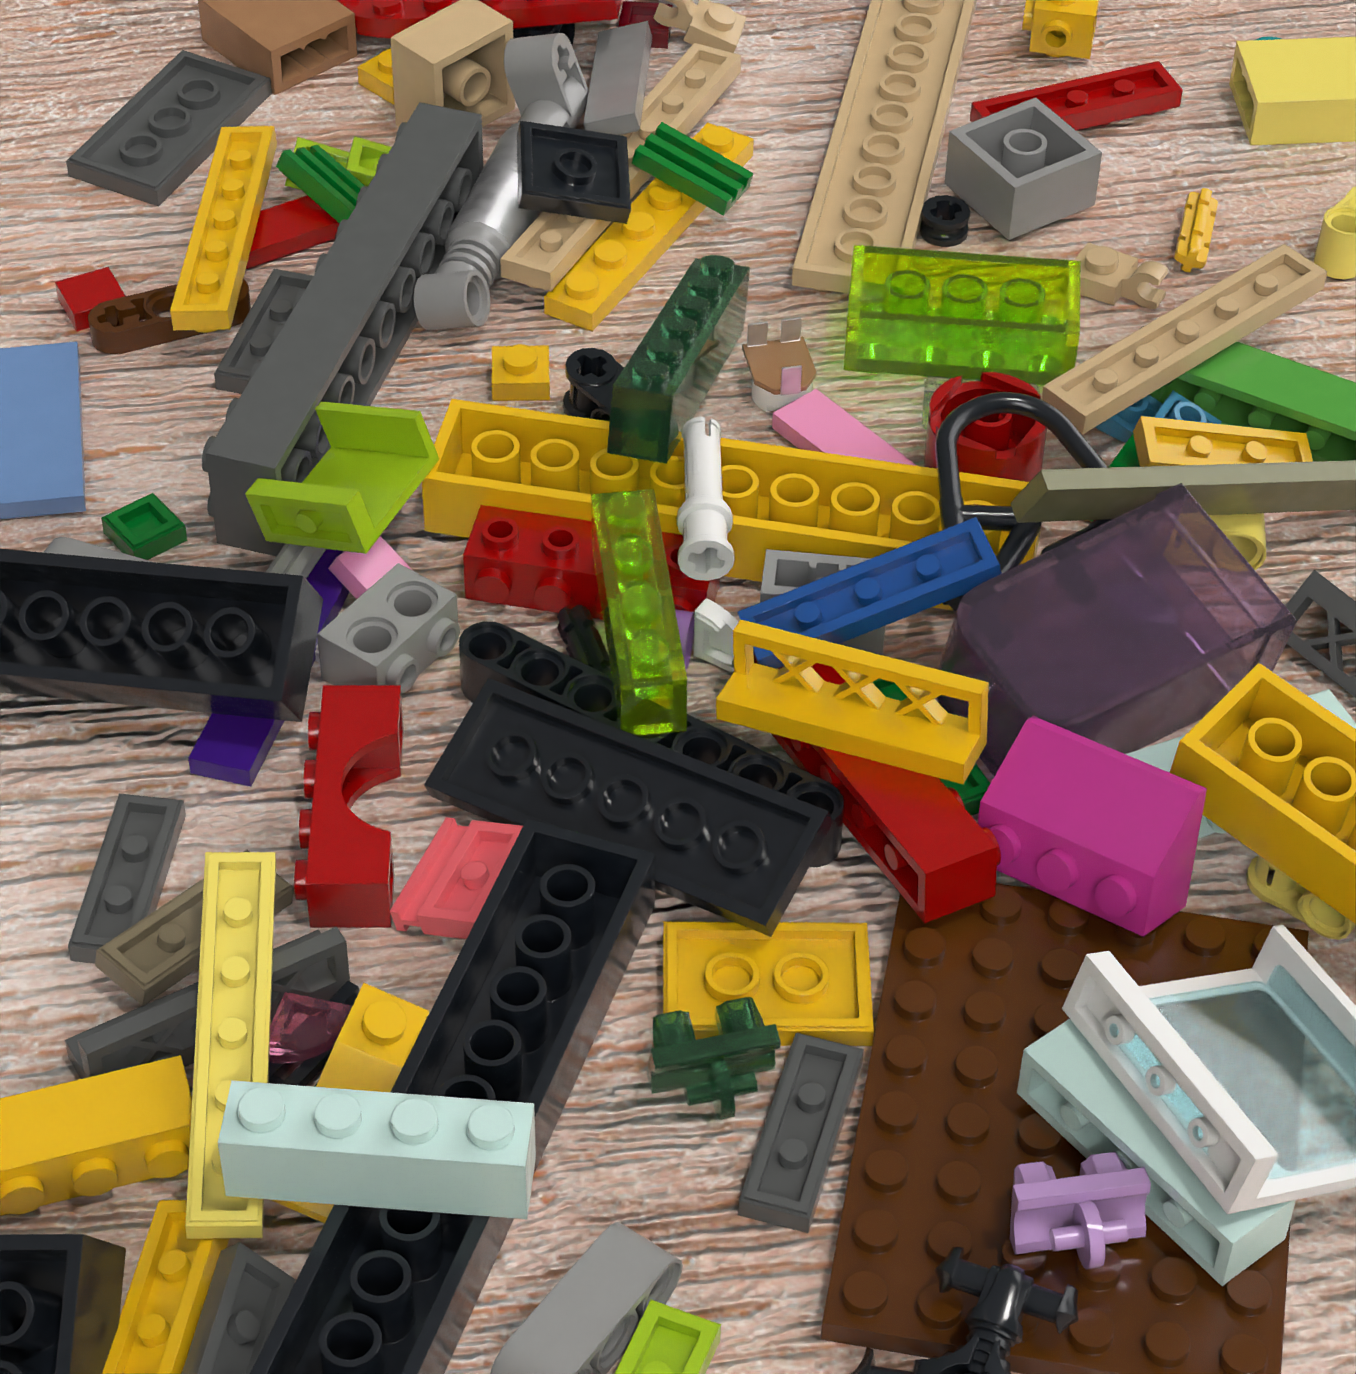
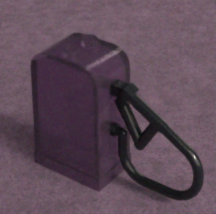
(1110, 627)

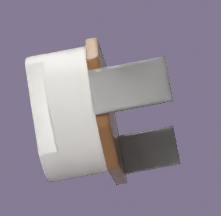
(780, 367)

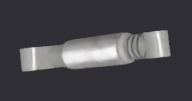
(547, 91)

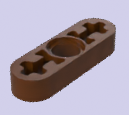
(117, 323)

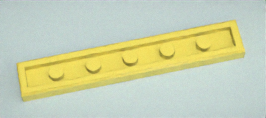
(230, 1028)

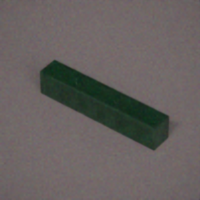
(678, 360)

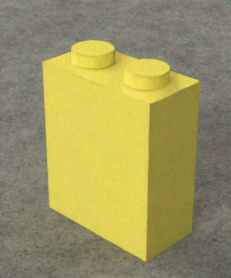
(1296, 90)

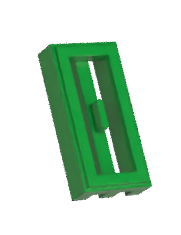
(692, 168)
(322, 180)

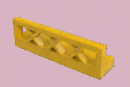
(856, 714)

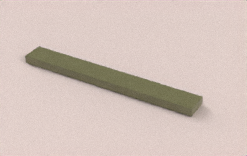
(1216, 487)

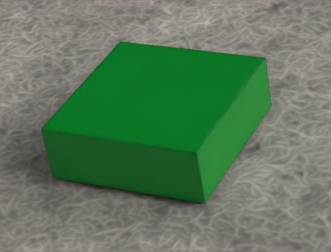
(144, 528)

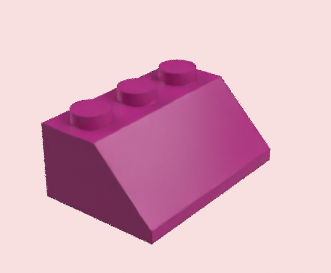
(1094, 826)

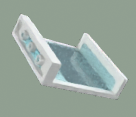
(1236, 1069)

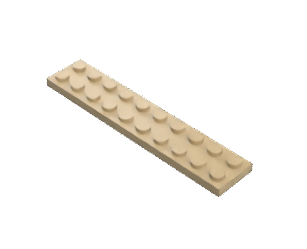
(884, 137)

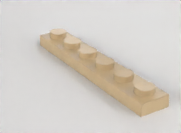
(1184, 337)

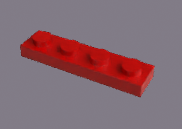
(1097, 98)

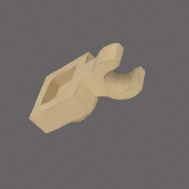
(704, 23)
(1113, 275)

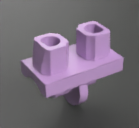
(1080, 1210)

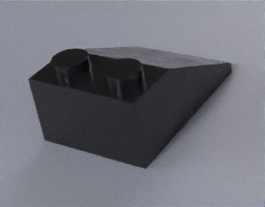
(58, 1302)

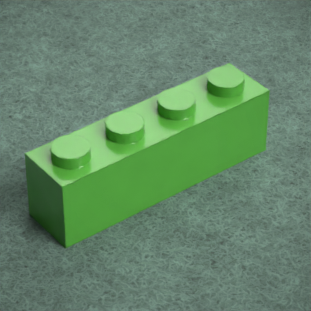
(1273, 393)

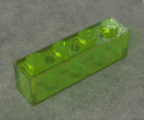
(638, 613)

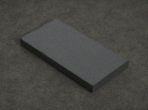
(168, 128)

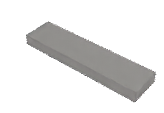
(619, 79)

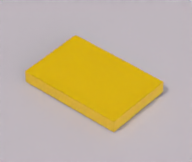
(801, 977)

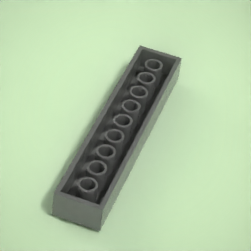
(347, 319)

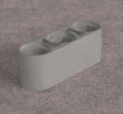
(593, 1308)

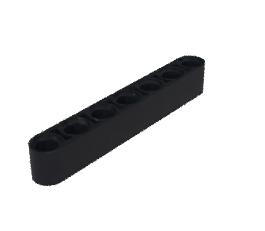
(539, 670)

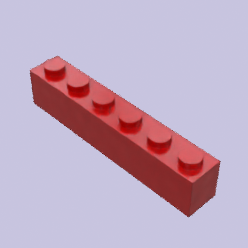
(907, 826)

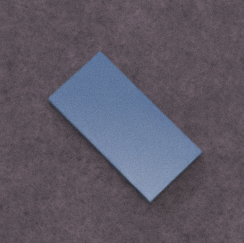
(41, 431)

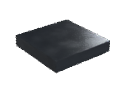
(573, 172)

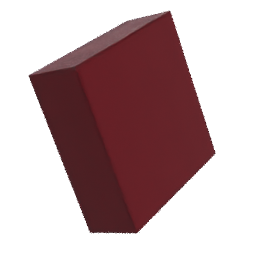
(637, 12)

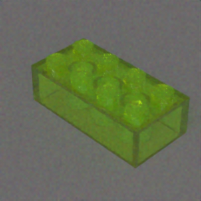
(962, 314)

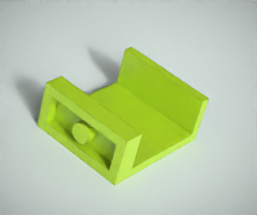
(357, 485)

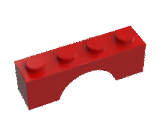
(348, 860)

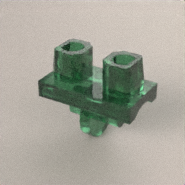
(714, 1066)

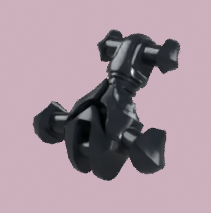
(995, 1321)

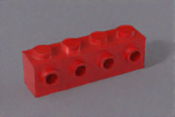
(550, 563)

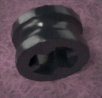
(945, 221)

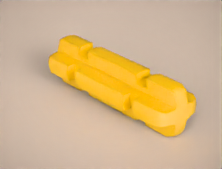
(1196, 230)

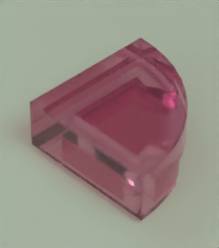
(304, 1027)

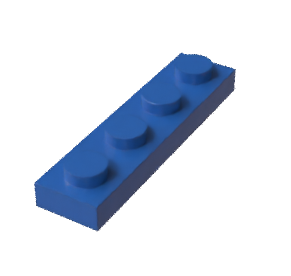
(880, 588)

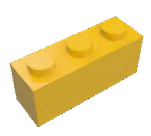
(94, 1135)

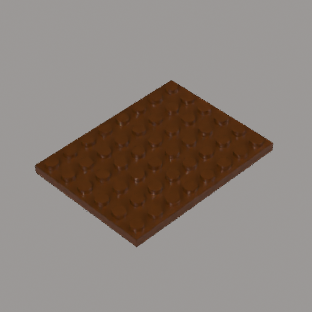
(950, 1129)

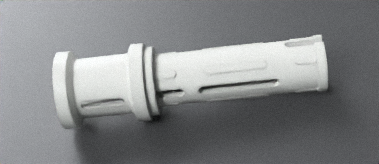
(704, 515)

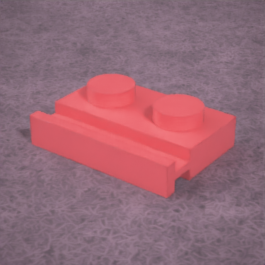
(454, 878)

